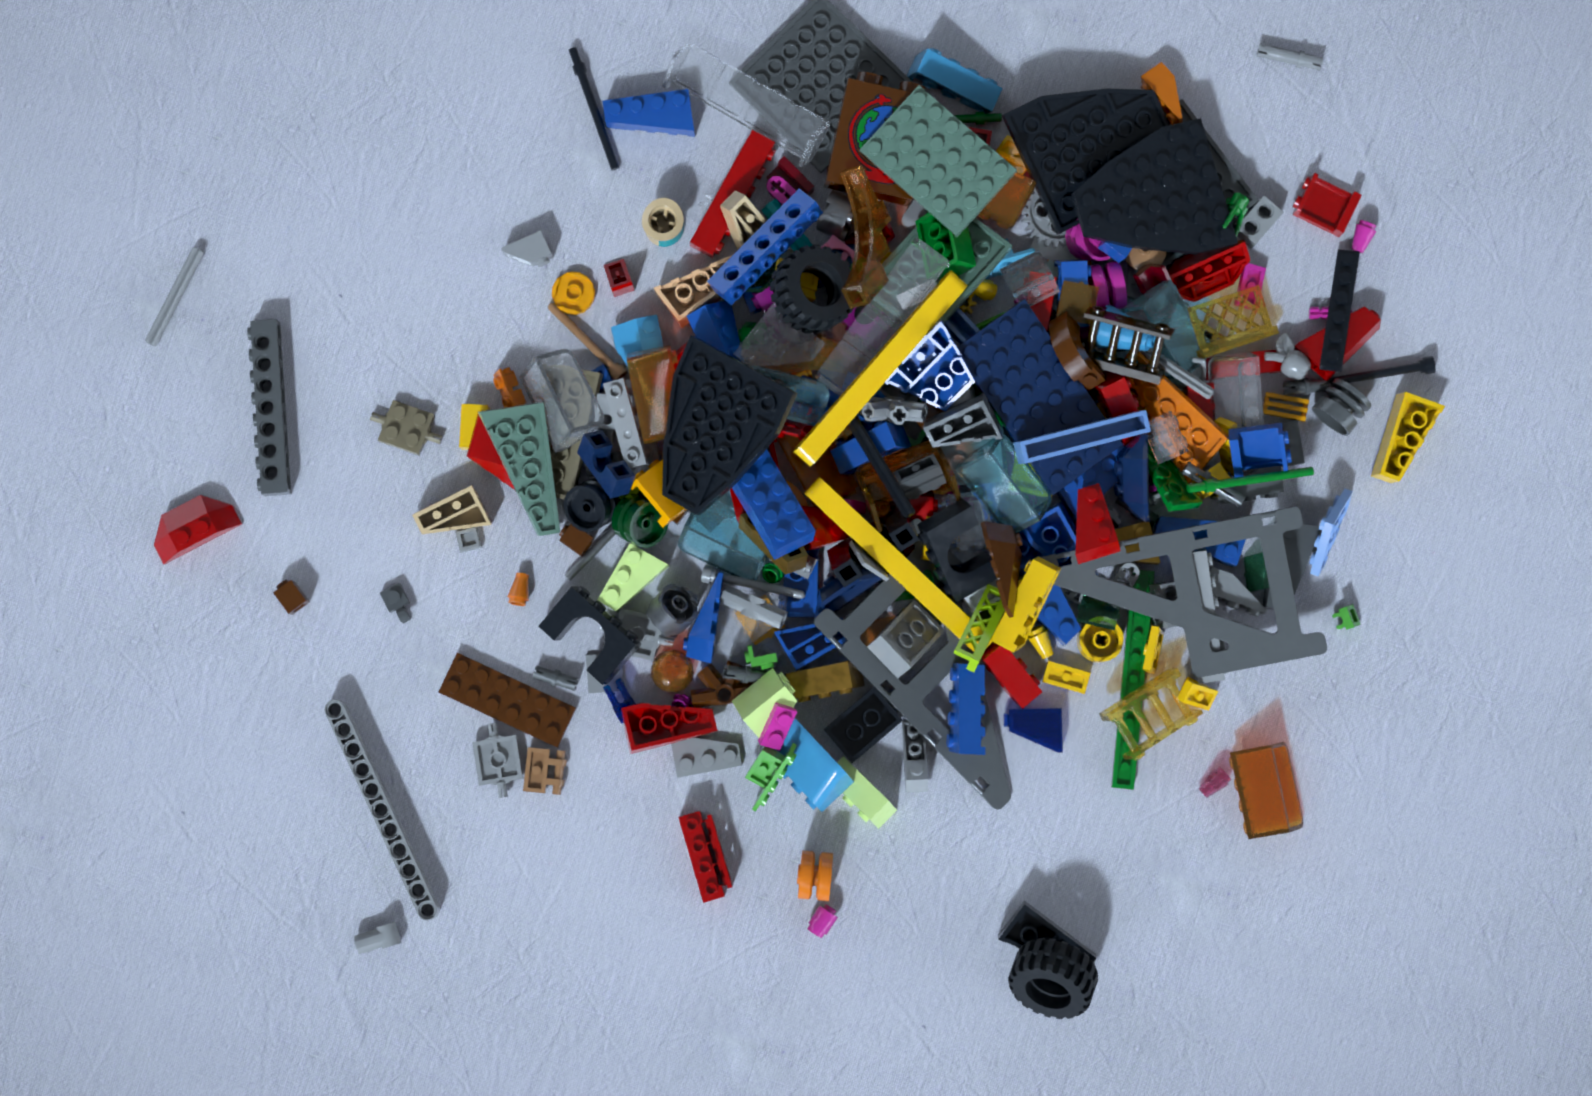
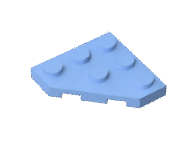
(1330, 529)

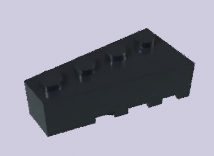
(1031, 924)

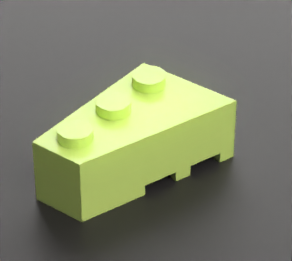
(630, 577)
(866, 797)

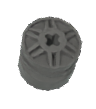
(1341, 406)

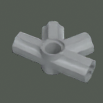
(894, 410)

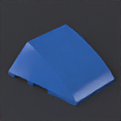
(934, 370)

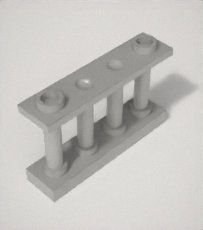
(627, 426)

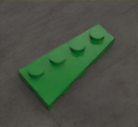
(1171, 485)

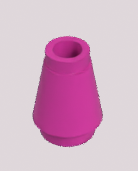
(1363, 235)

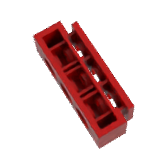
(701, 856)

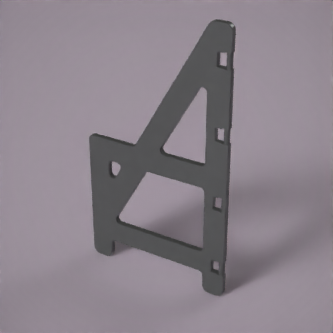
(1247, 645)
(909, 697)

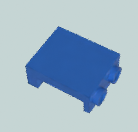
(1259, 447)

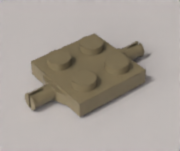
(406, 427)

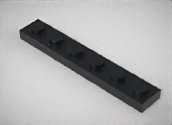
(1339, 310)

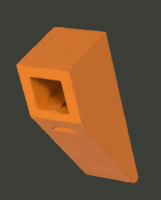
(1164, 84)

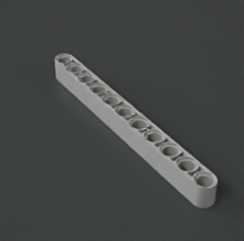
(391, 815)

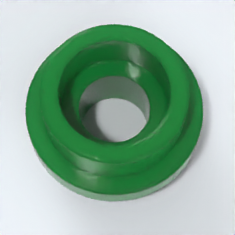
(772, 573)

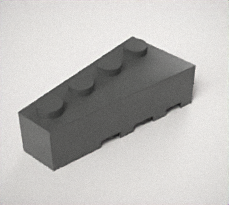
(1298, 547)

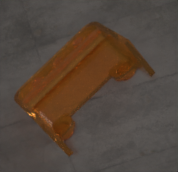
(876, 494)

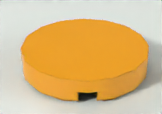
(573, 293)

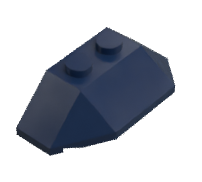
(1133, 477)
(835, 596)

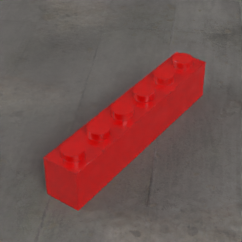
(741, 178)

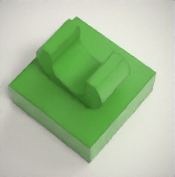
(1348, 616)

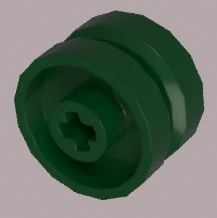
(636, 521)

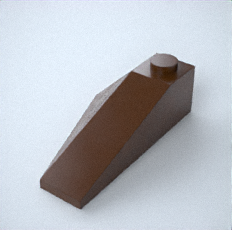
(1006, 555)

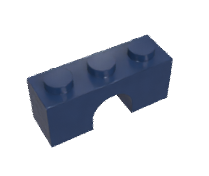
(596, 454)

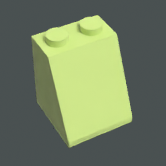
(758, 699)

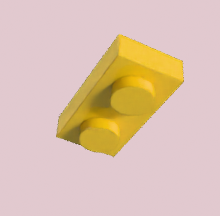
(1066, 677)

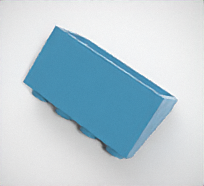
(813, 769)

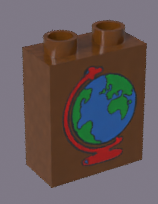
(861, 114)

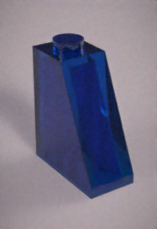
(1037, 726)

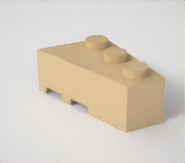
(741, 217)
(453, 513)

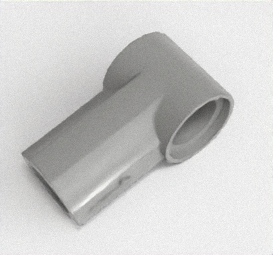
(383, 936)

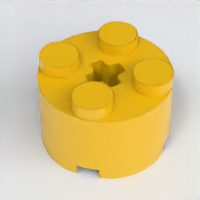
(1096, 652)

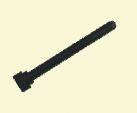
(1426, 366)

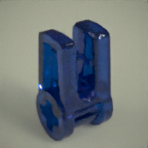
(628, 700)

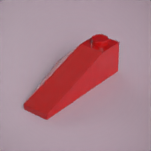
(659, 725)

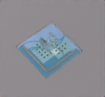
(699, 199)

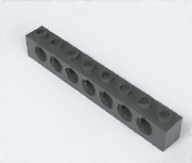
(279, 438)

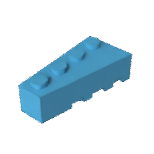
(955, 80)

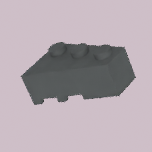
(964, 423)

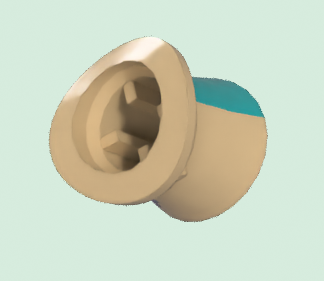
(663, 222)

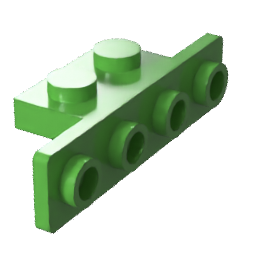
(767, 769)

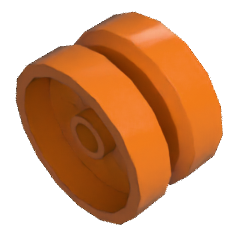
(815, 875)

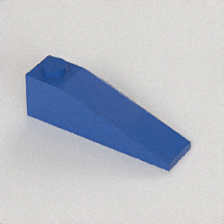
(1054, 533)

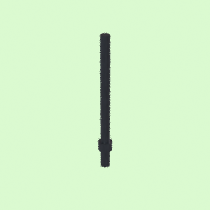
(580, 70)

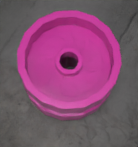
(1083, 247)
(1110, 283)

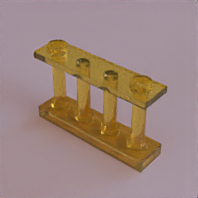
(1132, 702)

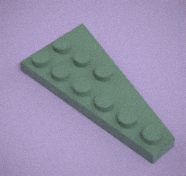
(524, 449)

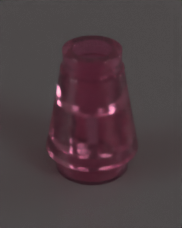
(1215, 782)

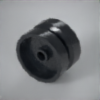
(589, 506)

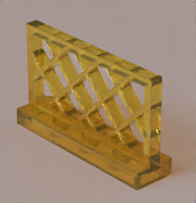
(1232, 340)

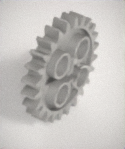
(1041, 225)

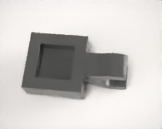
(395, 600)

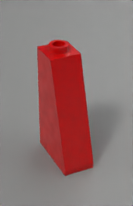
(1361, 328)

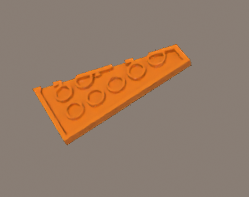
(1201, 432)

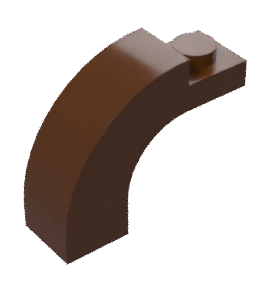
(1066, 342)

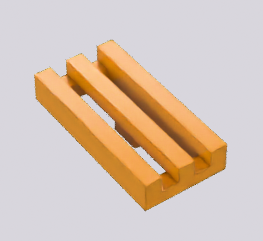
(1303, 409)

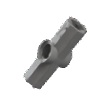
(753, 607)

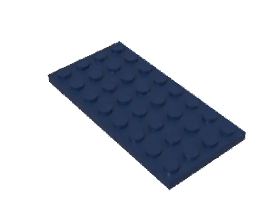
(1033, 391)

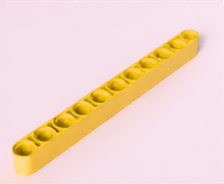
(880, 368)
(890, 559)

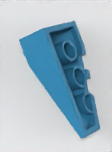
(637, 335)

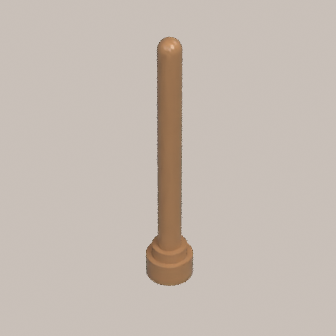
(616, 370)

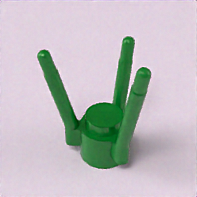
(1236, 206)

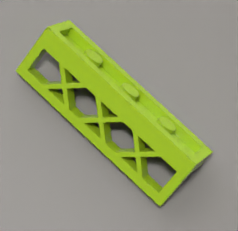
(988, 631)

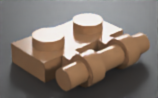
(537, 771)

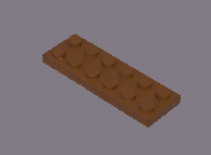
(507, 700)

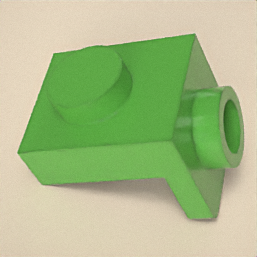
(765, 661)

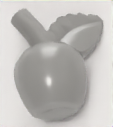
(1294, 363)

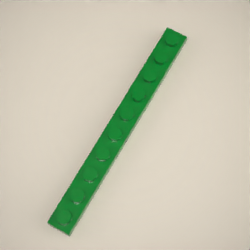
(1132, 678)

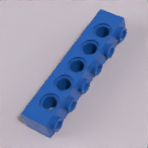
(765, 246)

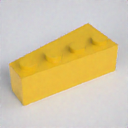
(1404, 434)
(1030, 599)

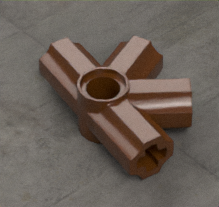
(714, 683)

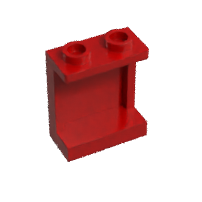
(1325, 205)

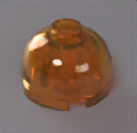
(672, 671)

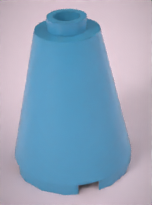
(1125, 337)

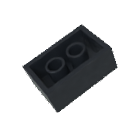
(863, 725)

